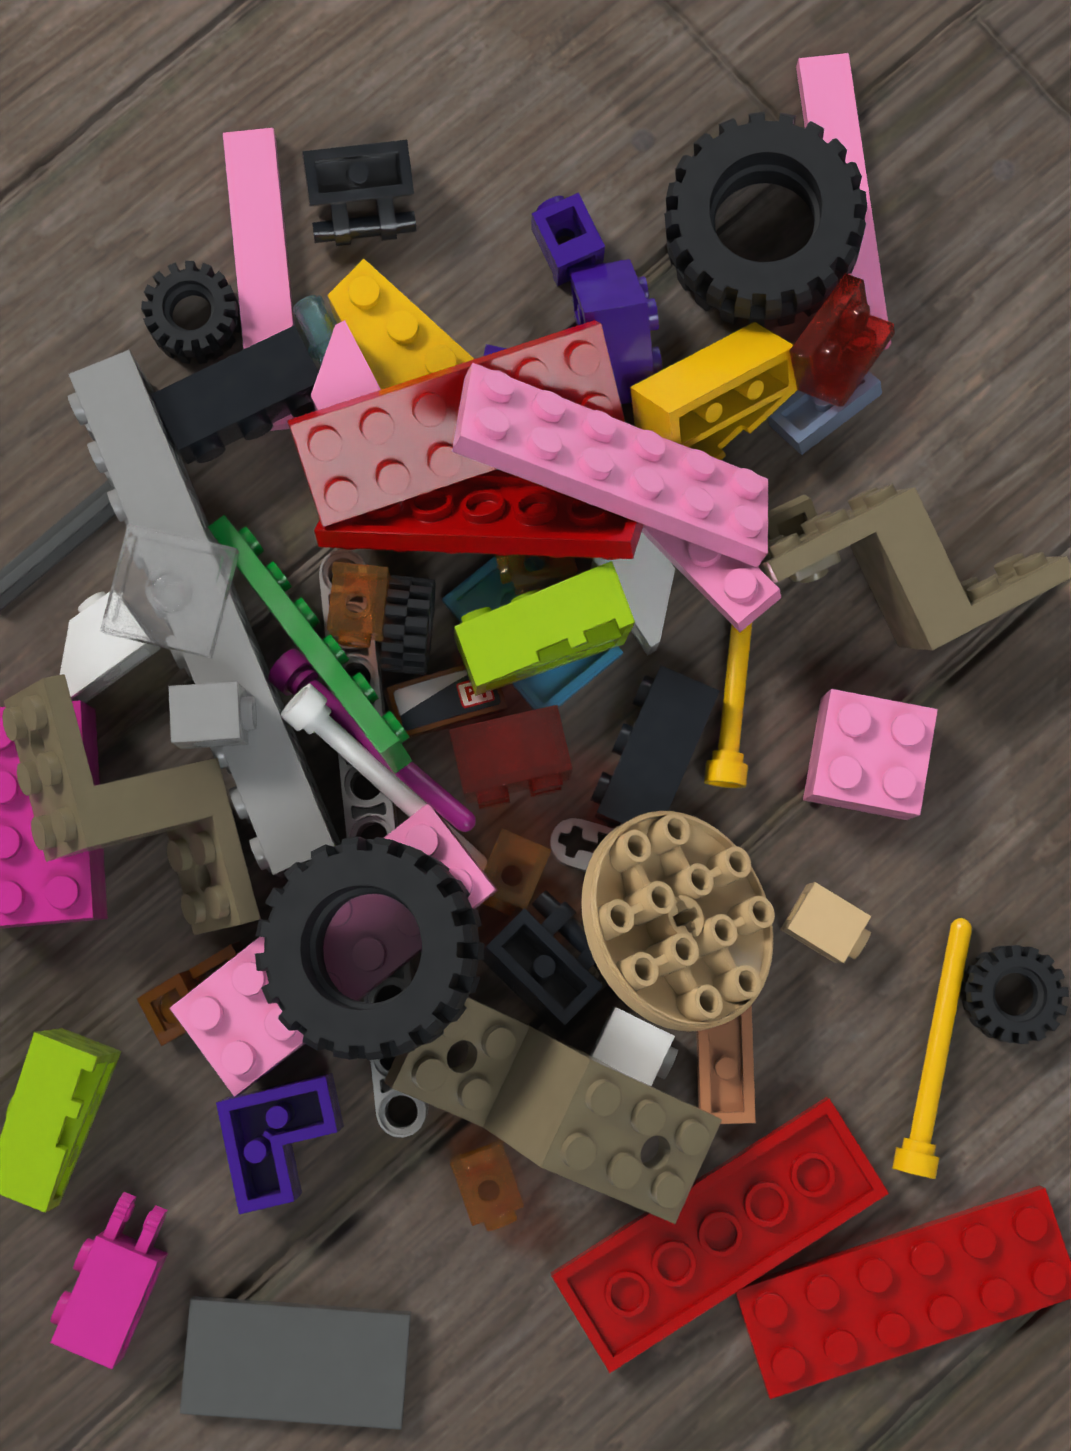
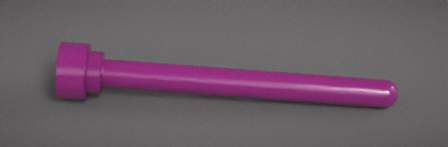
(294, 672)

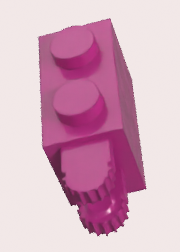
(111, 1288)

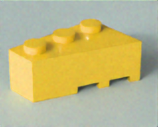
(391, 329)
(717, 390)

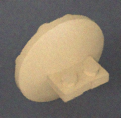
(677, 921)

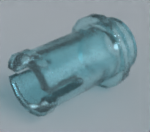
(315, 324)

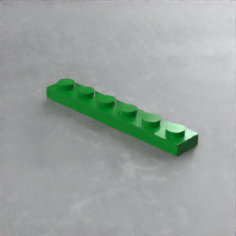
(324, 655)

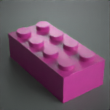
(30, 887)

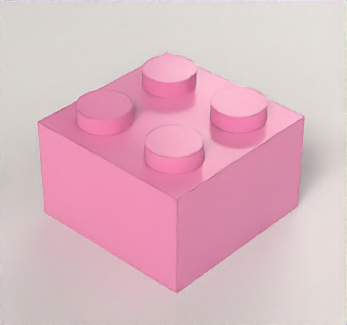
(870, 754)

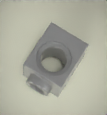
(211, 715)

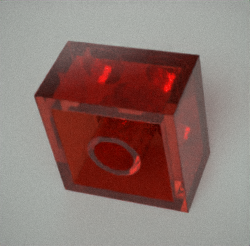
(512, 756)

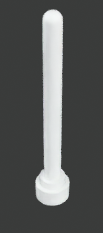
(309, 712)

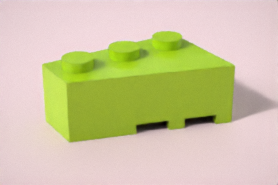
(544, 629)
(52, 1115)

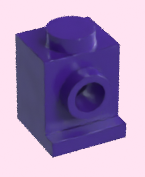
(566, 218)

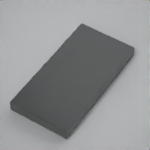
(295, 1362)

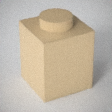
(827, 924)

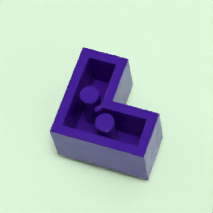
(627, 315)
(260, 1136)

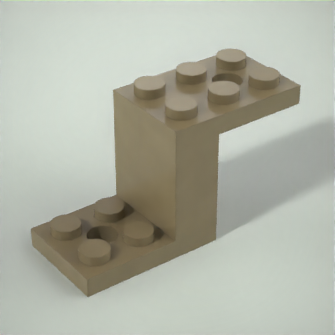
(911, 568)
(82, 817)
(562, 1109)

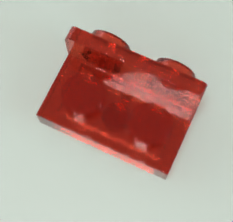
(839, 344)

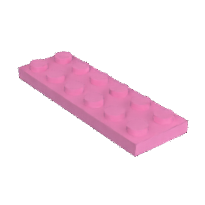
(612, 465)
(361, 949)

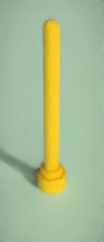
(727, 763)
(917, 1151)

